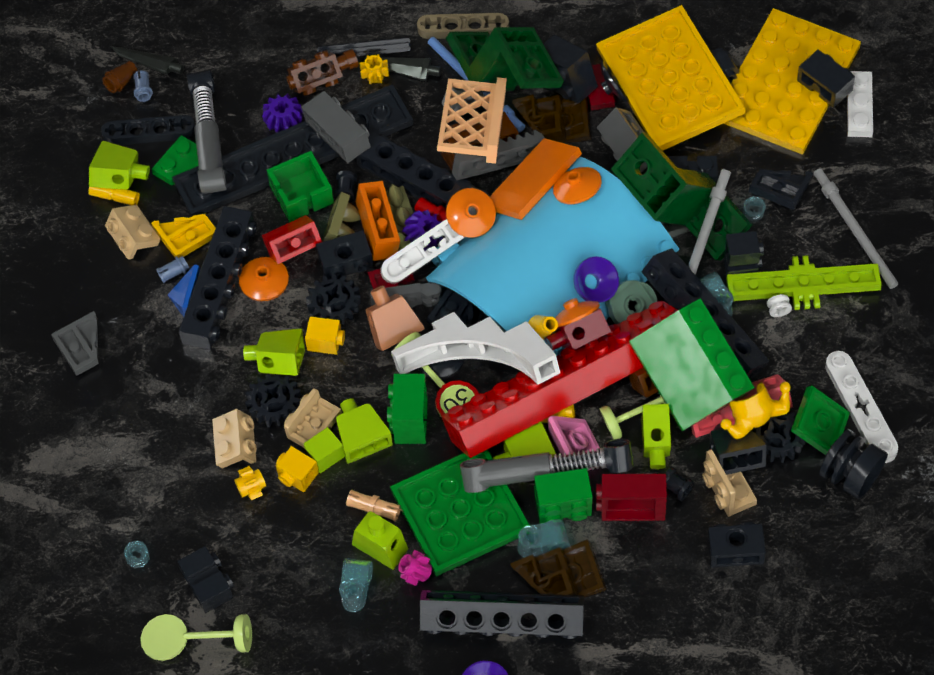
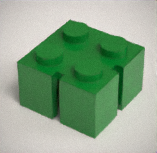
(300, 186)
(408, 408)
(563, 495)

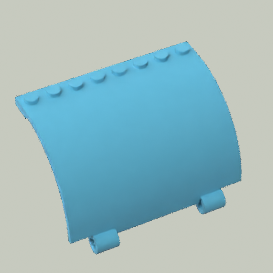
(531, 262)

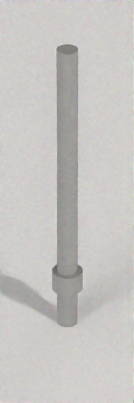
(831, 192)
(717, 196)

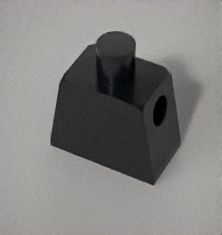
(738, 454)

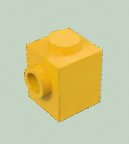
(324, 335)
(296, 469)

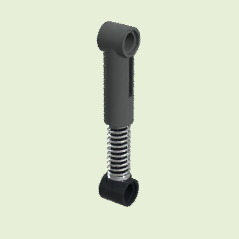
(207, 138)
(482, 474)

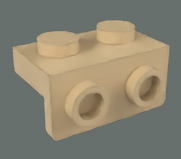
(131, 230)
(310, 418)
(234, 438)

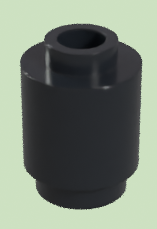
(726, 63)

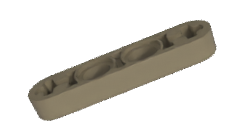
(461, 20)

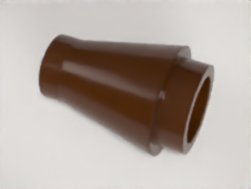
(118, 77)

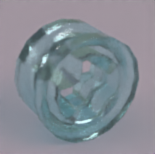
(753, 201)
(132, 560)

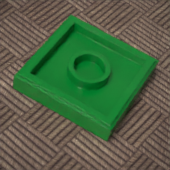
(819, 420)

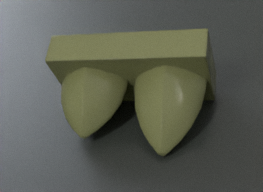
(399, 205)
(341, 211)

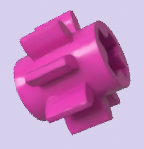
(415, 567)

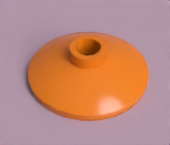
(577, 185)
(465, 223)
(263, 287)
(575, 311)

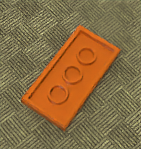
(533, 178)

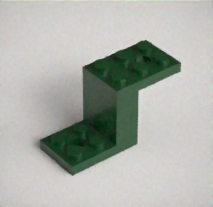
(508, 54)
(676, 193)

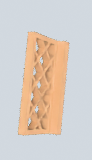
(491, 125)

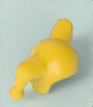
(756, 410)

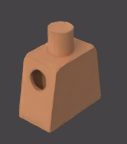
(391, 319)

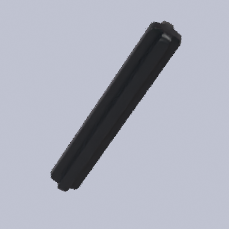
(370, 47)

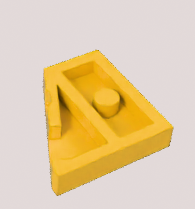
(185, 234)

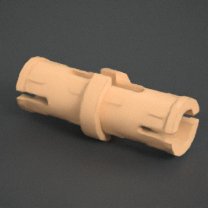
(374, 504)

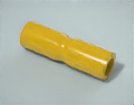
(118, 195)

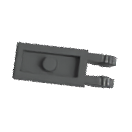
(416, 294)

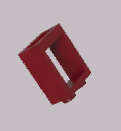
(632, 497)

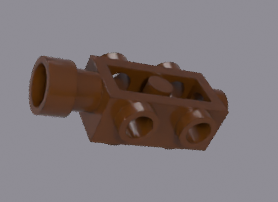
(315, 76)

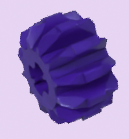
(282, 113)
(418, 225)

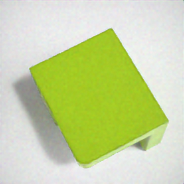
(325, 449)

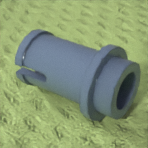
(142, 88)
(173, 269)

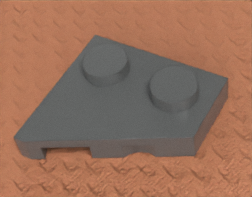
(79, 343)

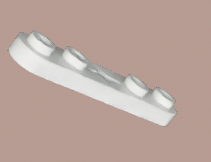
(413, 255)
(849, 386)

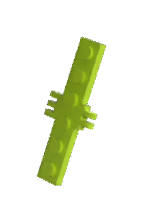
(804, 282)

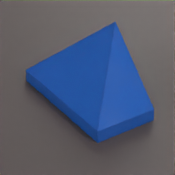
(182, 292)

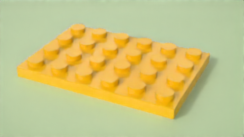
(670, 78)
(767, 82)

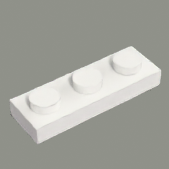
(860, 106)

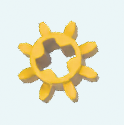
(374, 69)
(250, 483)

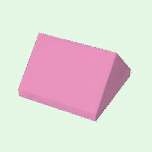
(571, 435)

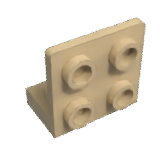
(731, 490)

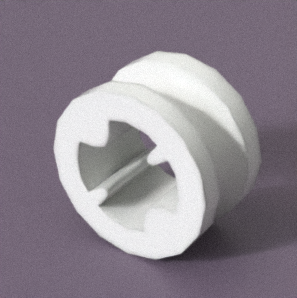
(779, 305)

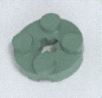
(632, 291)

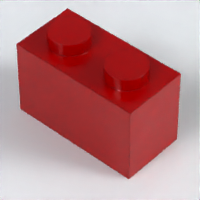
(291, 239)

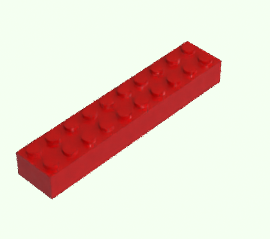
(523, 403)

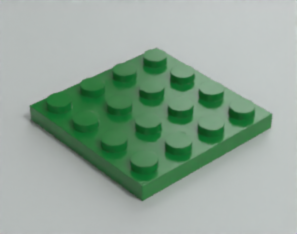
(455, 523)

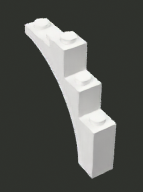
(484, 340)

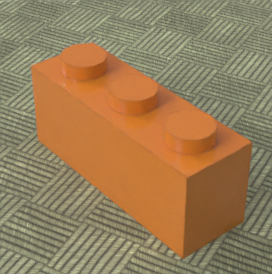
(377, 220)

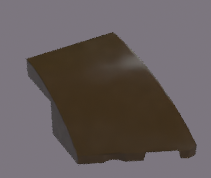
(556, 117)
(563, 571)

